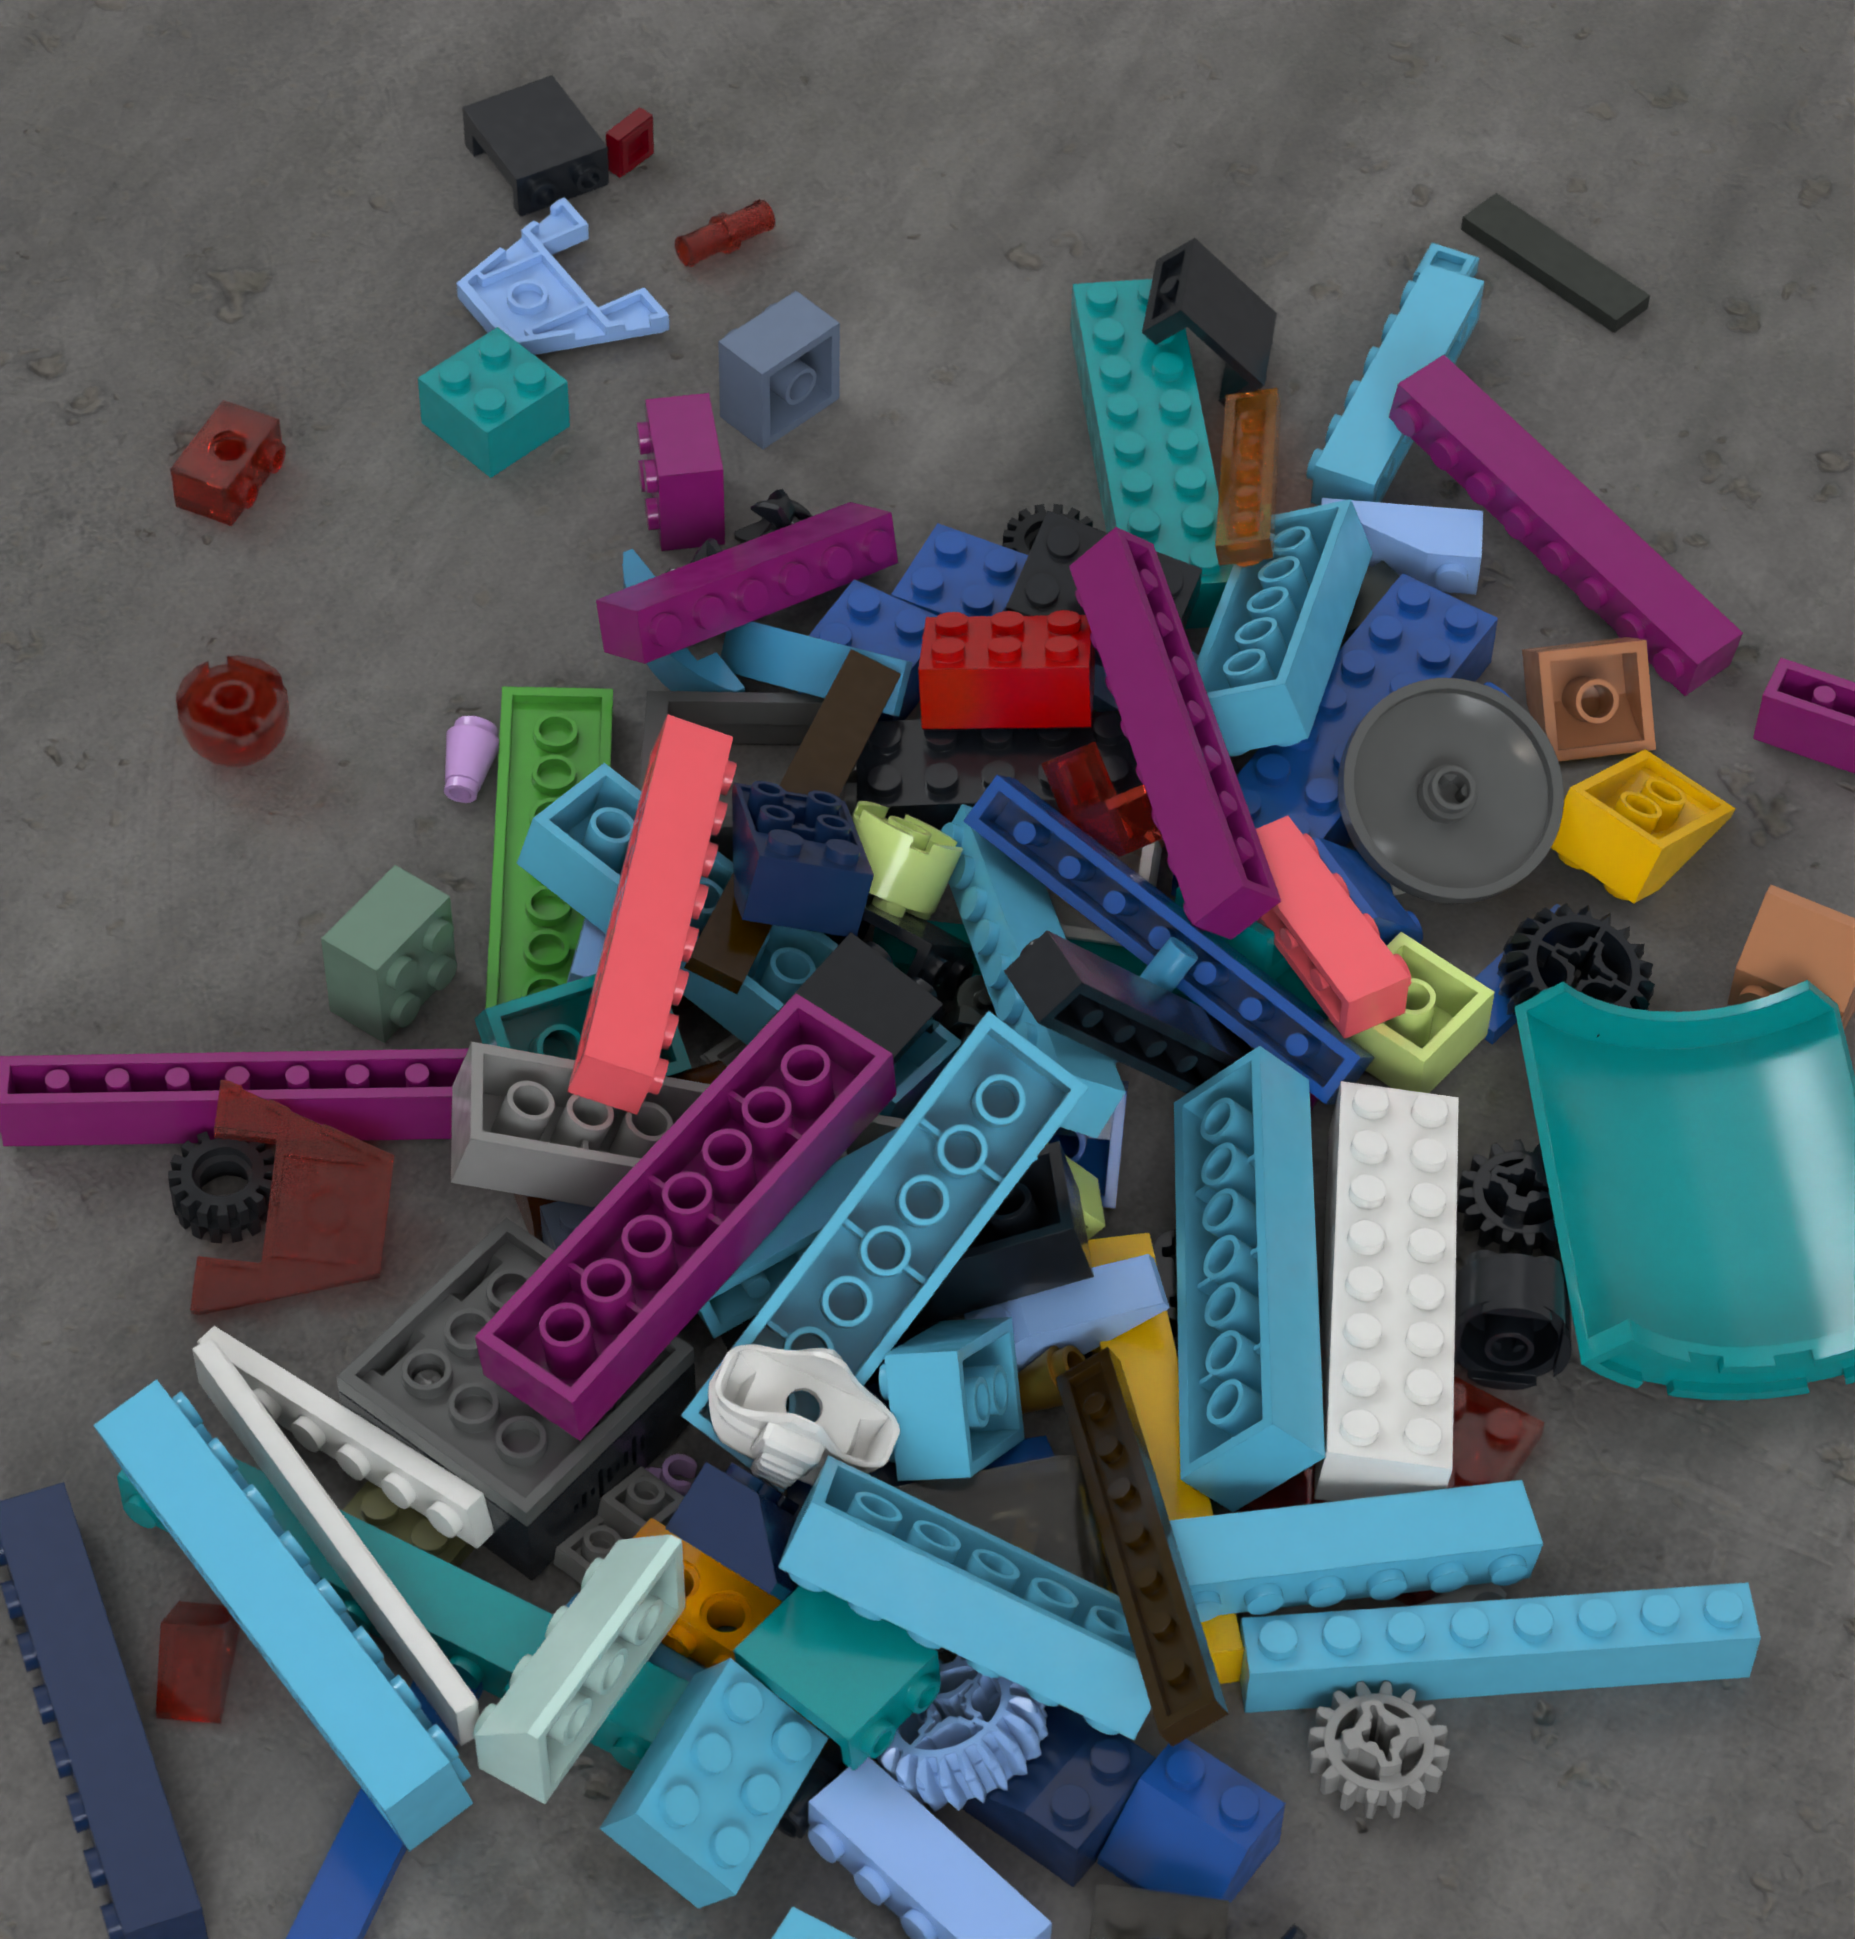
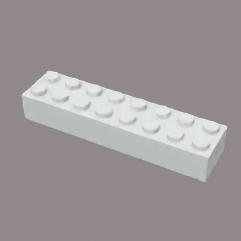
(1388, 1293)

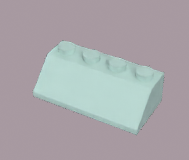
(582, 1665)

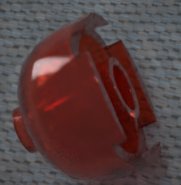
(233, 711)

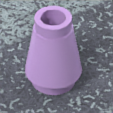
(469, 756)

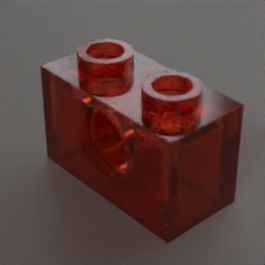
(227, 463)

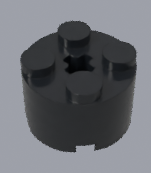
(1511, 1319)

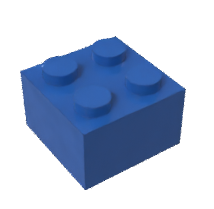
(960, 574)
(878, 624)

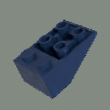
(798, 860)

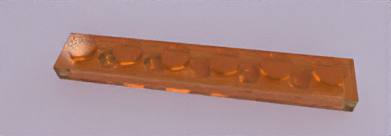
(1248, 478)

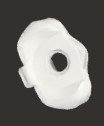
(752, 1418)

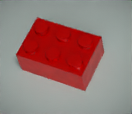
(1006, 671)

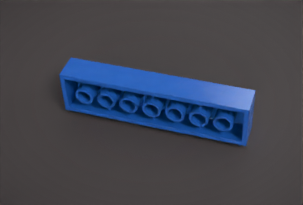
(1404, 640)

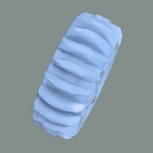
(966, 1739)

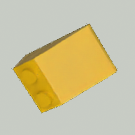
(1637, 824)

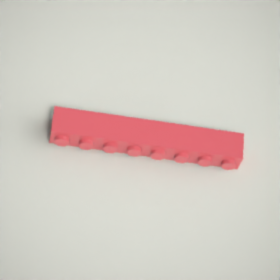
(652, 917)

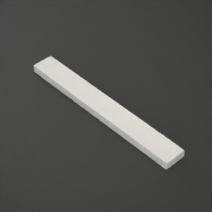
(337, 1541)

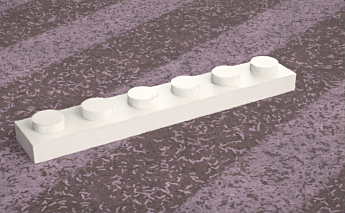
(361, 1447)

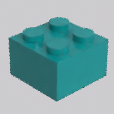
(494, 402)

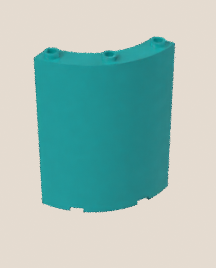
(1701, 1187)

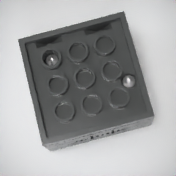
(431, 1394)

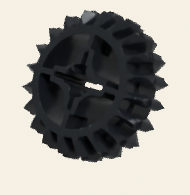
(1558, 944)

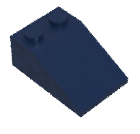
(1067, 1797)

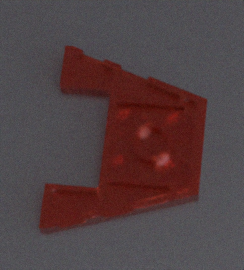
(322, 1208)

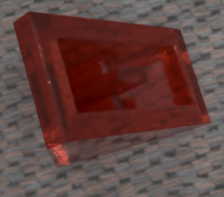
(195, 1662)

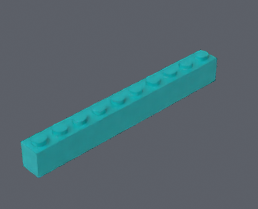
(470, 1620)

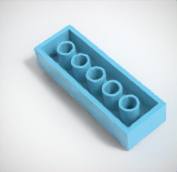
(1283, 628)
(968, 1595)

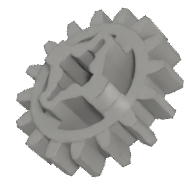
(1361, 1766)

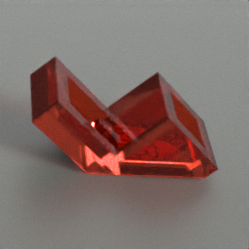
(1091, 803)

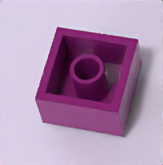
(682, 471)

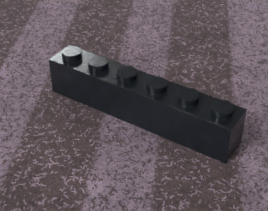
(1122, 1014)

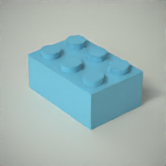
(953, 1398)
(714, 1783)

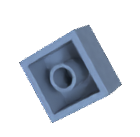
(779, 369)

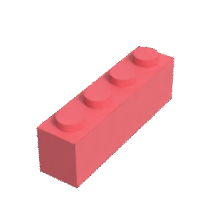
(1328, 937)

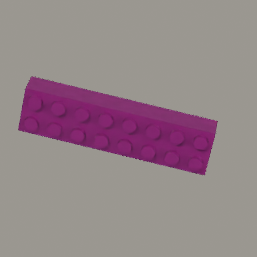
(686, 1216)

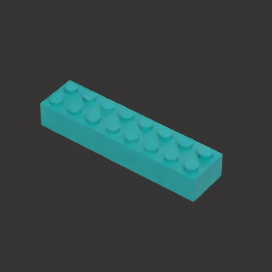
(1147, 432)

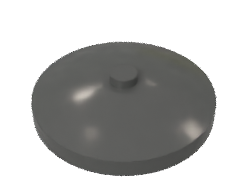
(1450, 791)

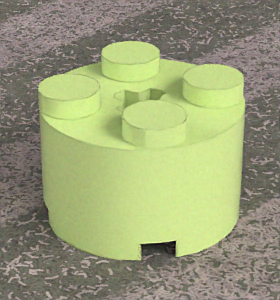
(907, 860)

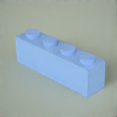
(915, 1862)

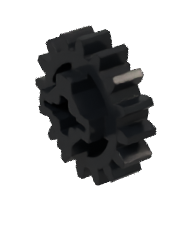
(1509, 1200)

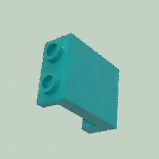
(842, 1670)

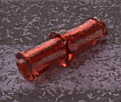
(724, 233)

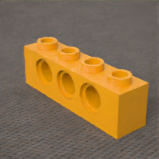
(713, 1600)

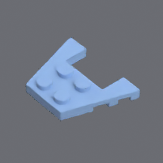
(539, 301)

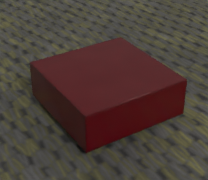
(630, 142)

